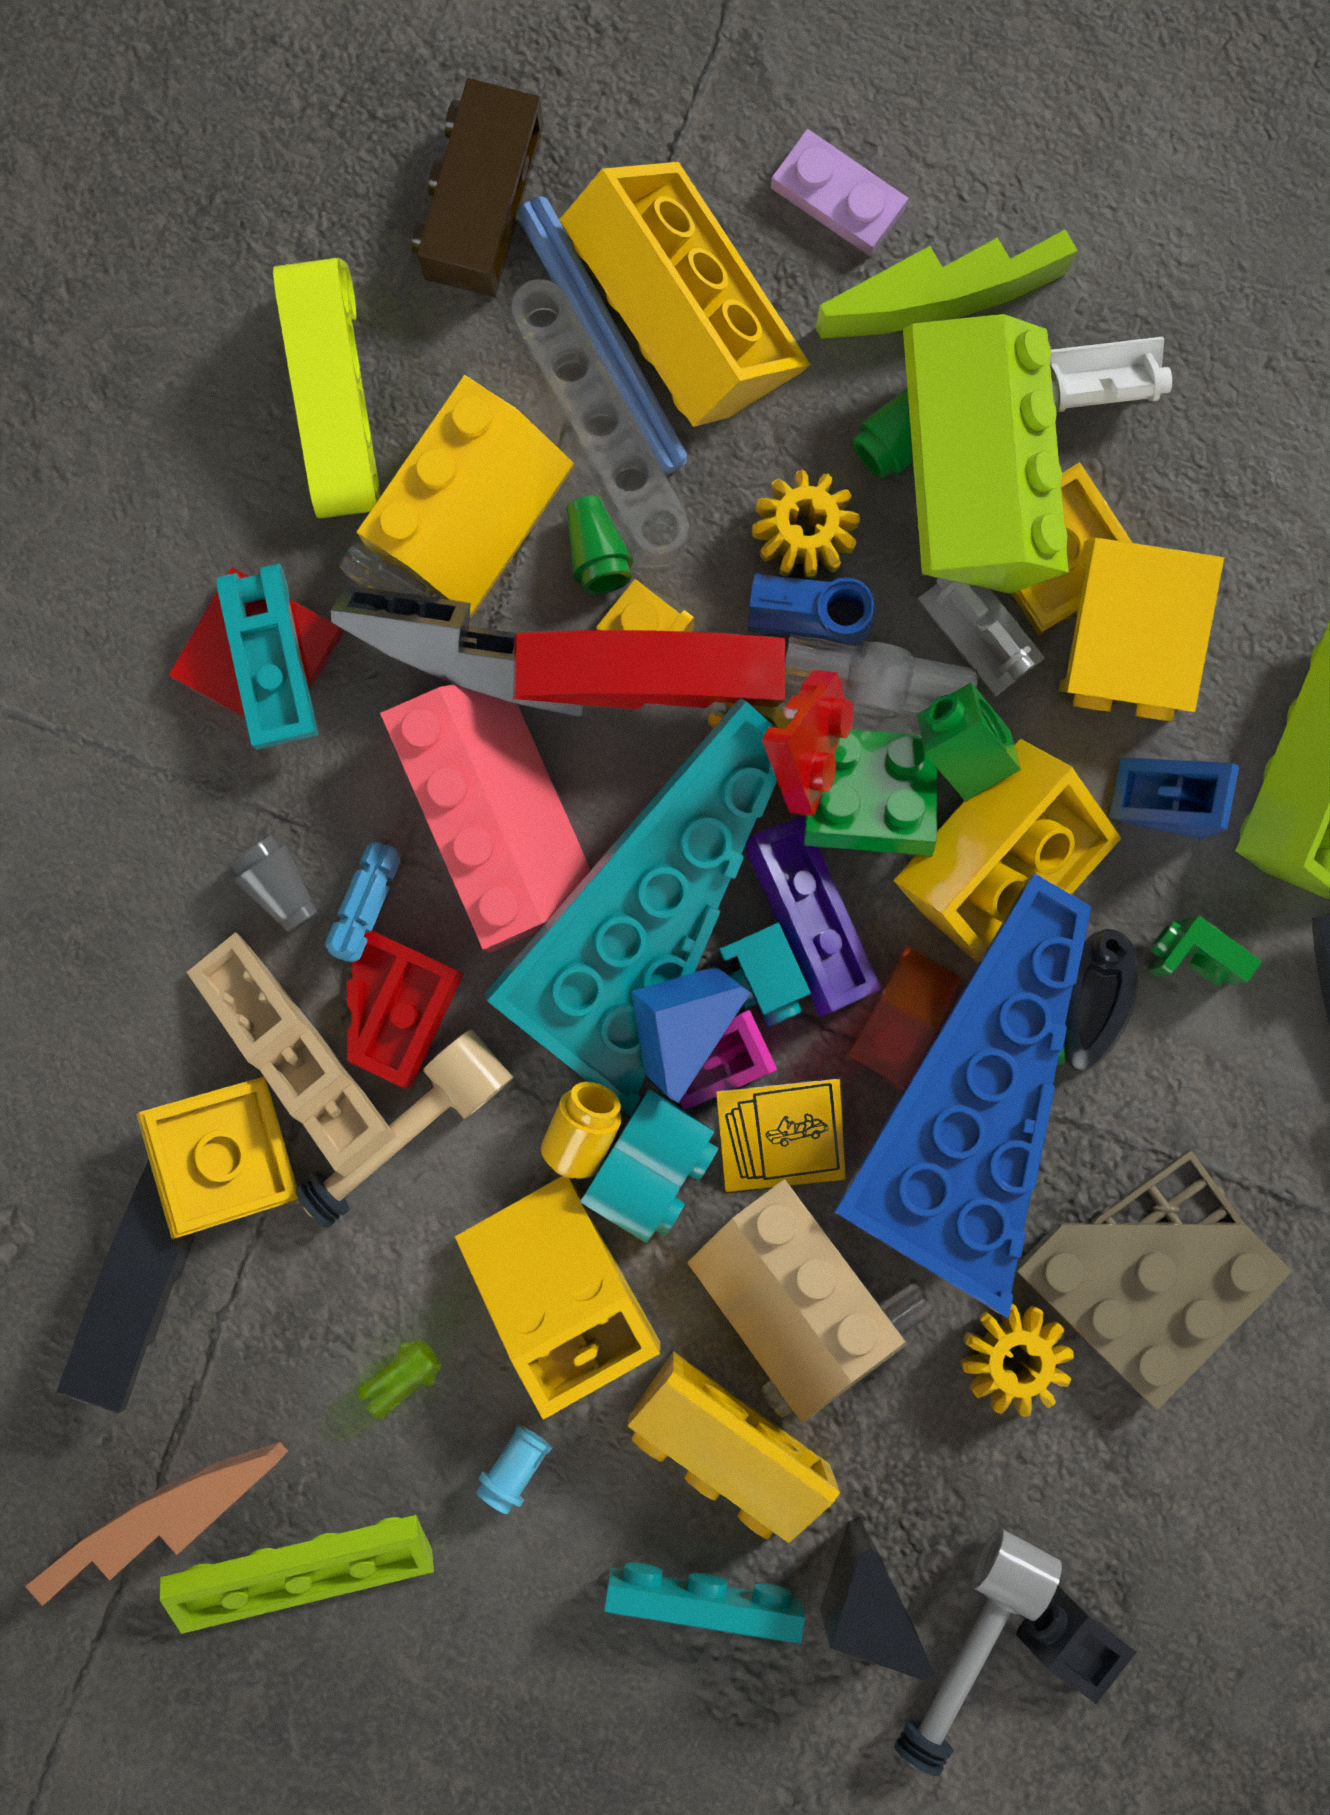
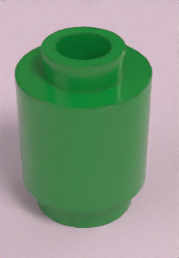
(886, 438)

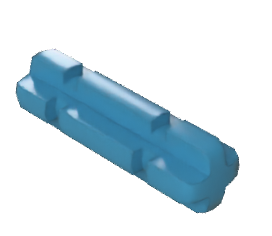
(362, 902)

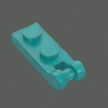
(267, 658)

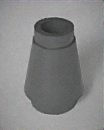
(274, 883)

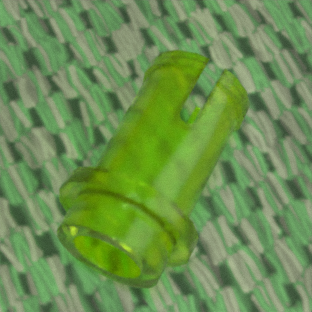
(400, 1378)

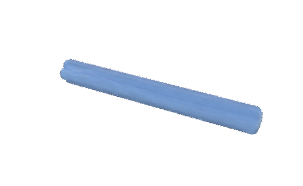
(572, 277)

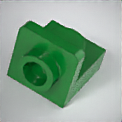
(1212, 952)

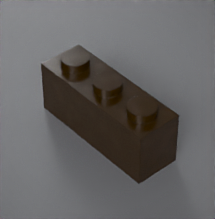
(478, 187)

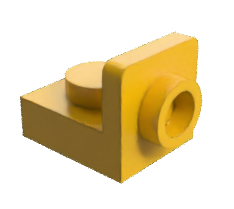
(643, 610)

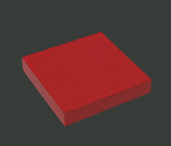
(208, 662)

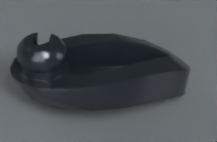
(1100, 998)

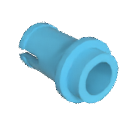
(513, 1470)

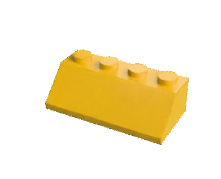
(682, 290)

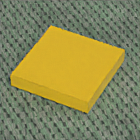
(1084, 518)
(217, 1157)

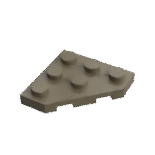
(1153, 1292)

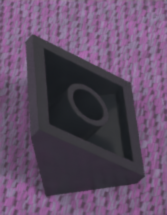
(866, 1612)

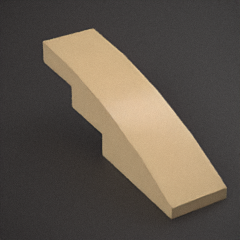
(290, 1054)

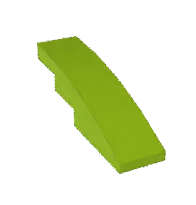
(927, 292)

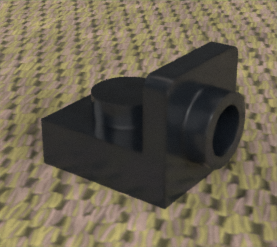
(1076, 1646)

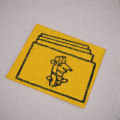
(781, 1134)

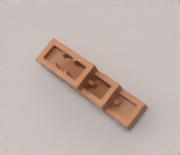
(172, 1512)

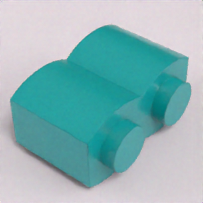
(650, 1166)

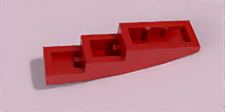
(648, 667)

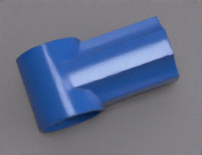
(802, 608)

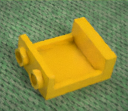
(1142, 627)

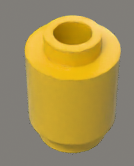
(582, 1130)

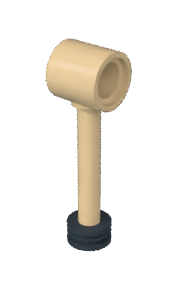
(462, 1078)

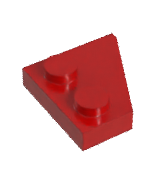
(806, 749)
(396, 1008)

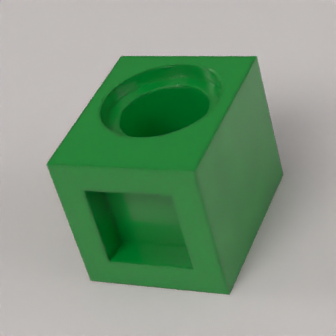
(967, 741)

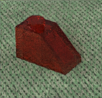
(903, 1018)

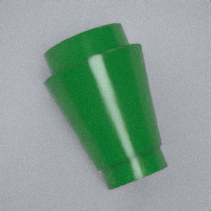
(596, 547)

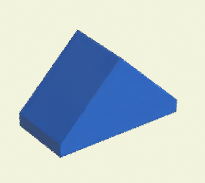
(1174, 795)
(683, 1023)

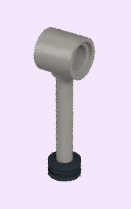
(1015, 1581)

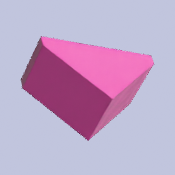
(735, 1061)

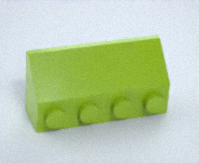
(985, 452)
(1291, 816)

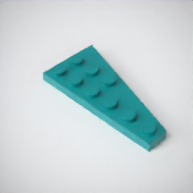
(641, 910)

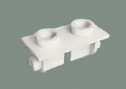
(1109, 373)

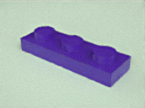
(811, 916)

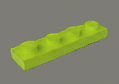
(296, 1574)

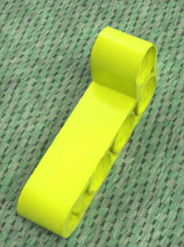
(327, 385)

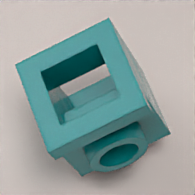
(768, 973)

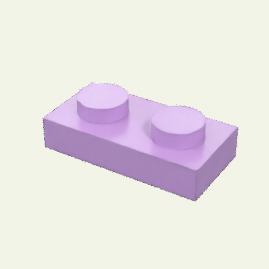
(839, 192)

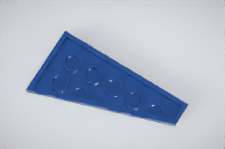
(970, 1128)

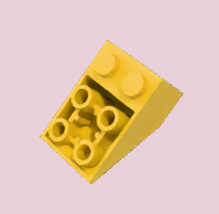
(557, 1296)

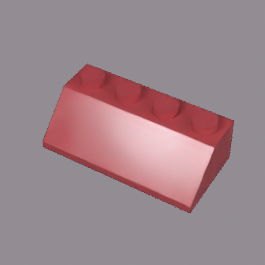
(489, 809)

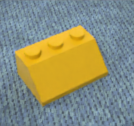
(466, 496)
(996, 840)
(732, 1451)

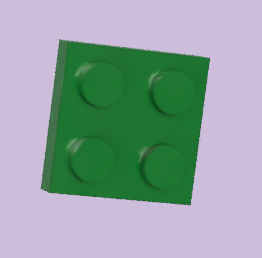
(878, 797)

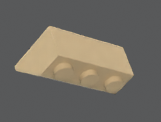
(795, 1301)

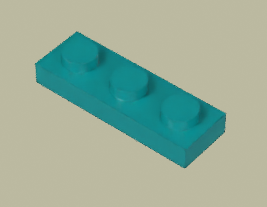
(705, 1603)

